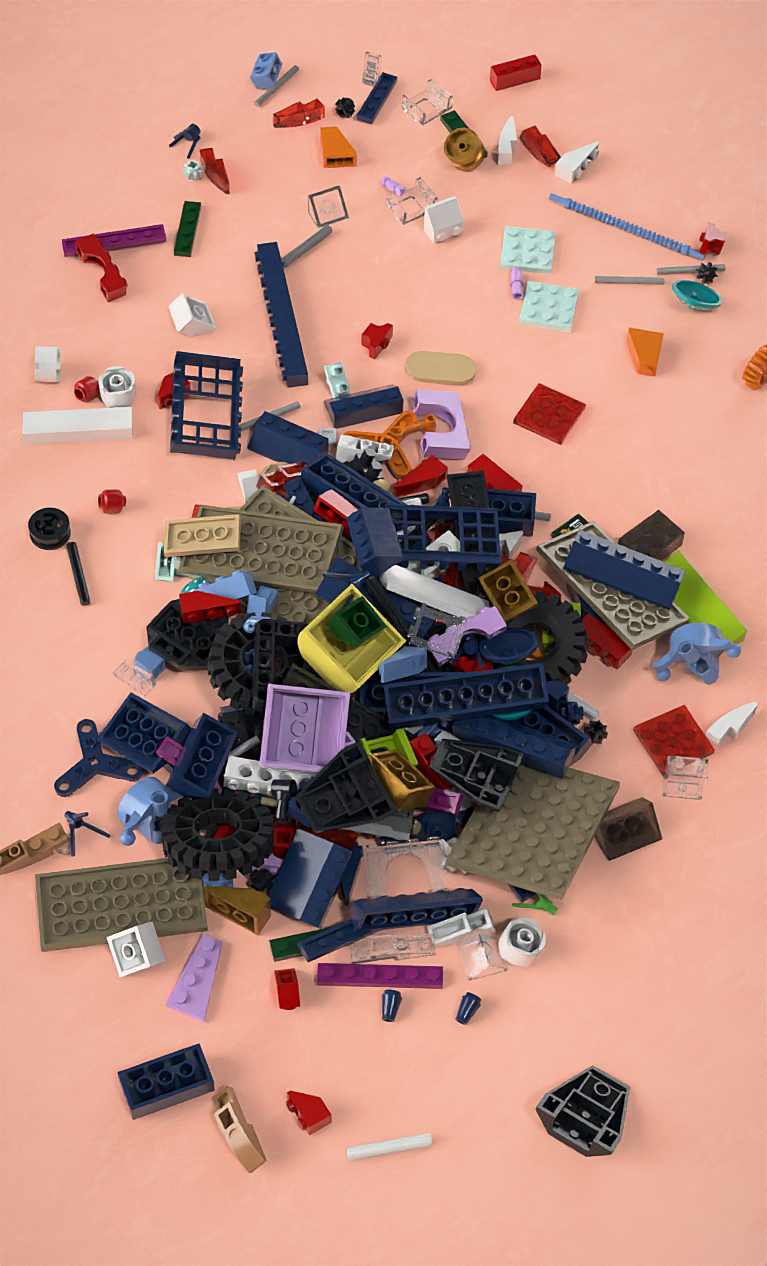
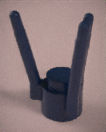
(190, 133)
(470, 647)

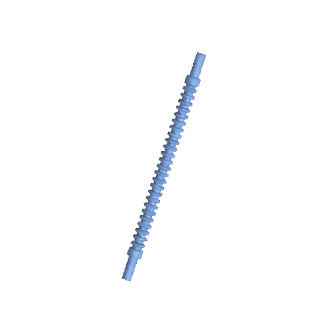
(568, 203)

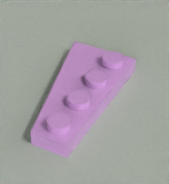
(195, 984)

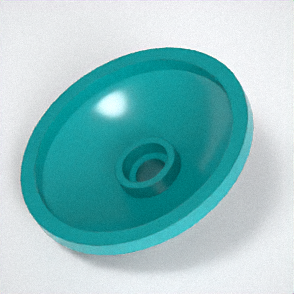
(696, 295)

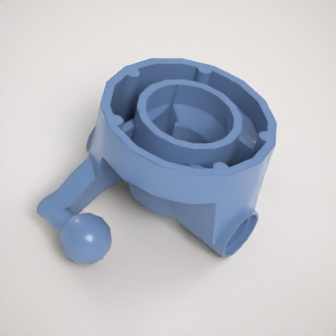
(699, 649)
(144, 809)

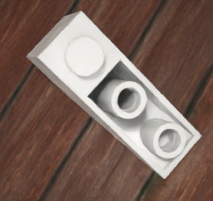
(574, 162)
(349, 446)

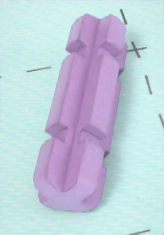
(393, 185)

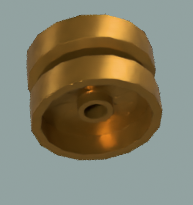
(464, 149)

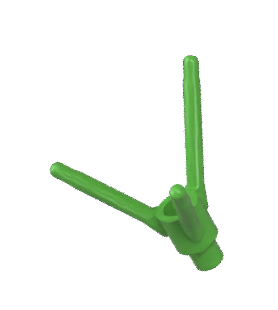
(543, 903)

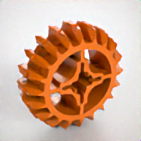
(756, 371)

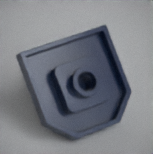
(437, 825)

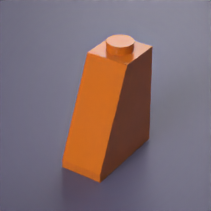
(336, 149)
(645, 349)

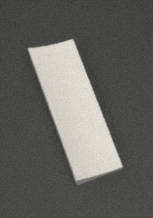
(77, 425)
(432, 592)

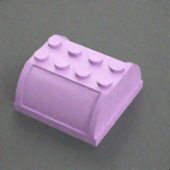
(303, 727)

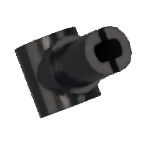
(283, 791)

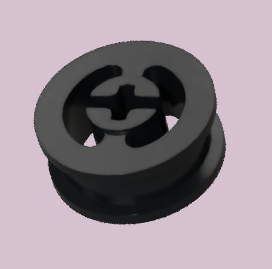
(52, 535)

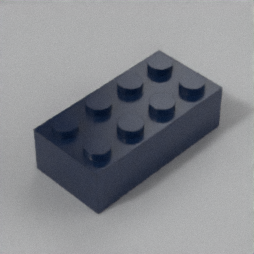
(166, 1081)

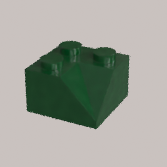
(356, 623)

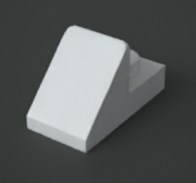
(248, 482)
(510, 542)

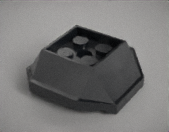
(168, 638)

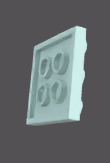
(528, 249)
(549, 306)

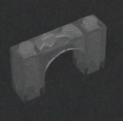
(429, 852)

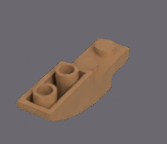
(35, 849)
(237, 1131)

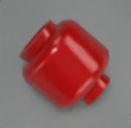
(87, 389)
(111, 501)

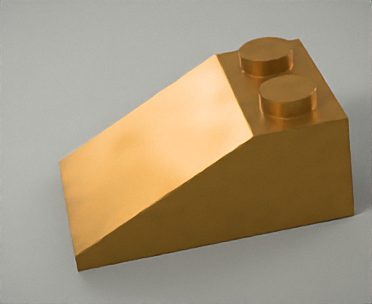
(508, 591)
(401, 780)
(240, 905)

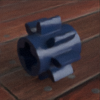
(572, 712)

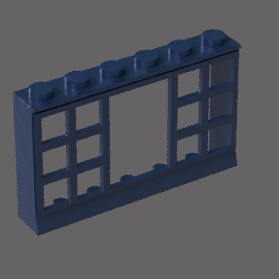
(208, 361)
(448, 513)

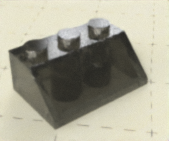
(628, 828)

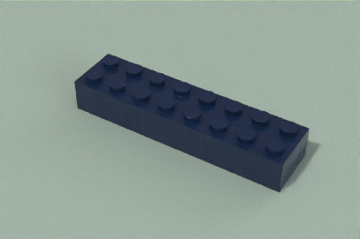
(466, 696)

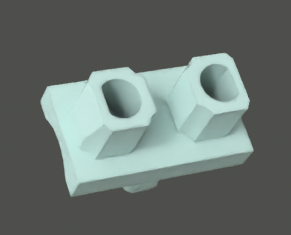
(337, 379)

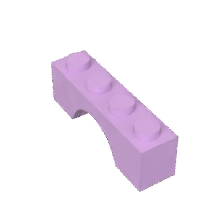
(487, 623)

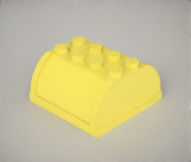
(340, 662)

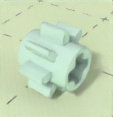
(193, 170)

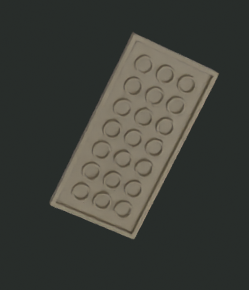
(273, 548)
(626, 615)
(100, 901)

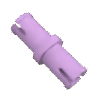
(516, 283)

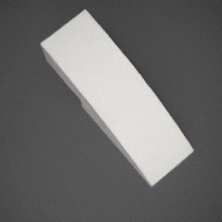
(507, 142)
(731, 724)
(458, 927)

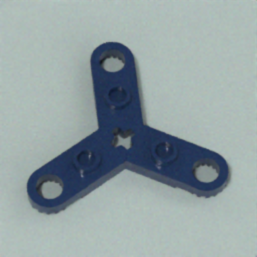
(84, 771)

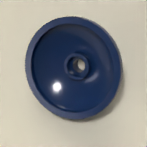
(509, 646)

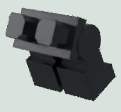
(366, 465)

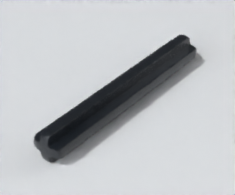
(78, 573)

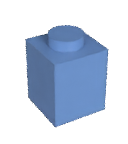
(150, 662)

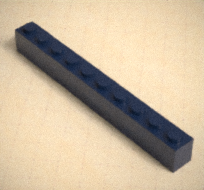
(282, 315)

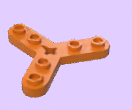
(398, 463)

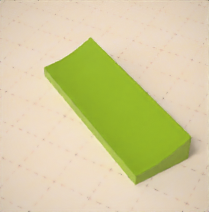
(702, 603)

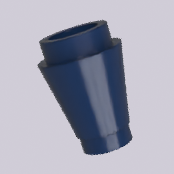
(390, 1004)
(468, 1007)

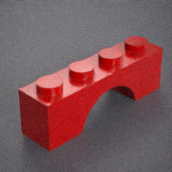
(92, 251)

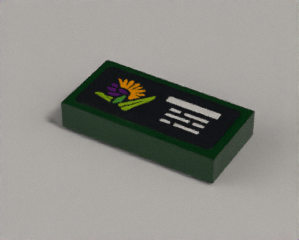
(575, 522)

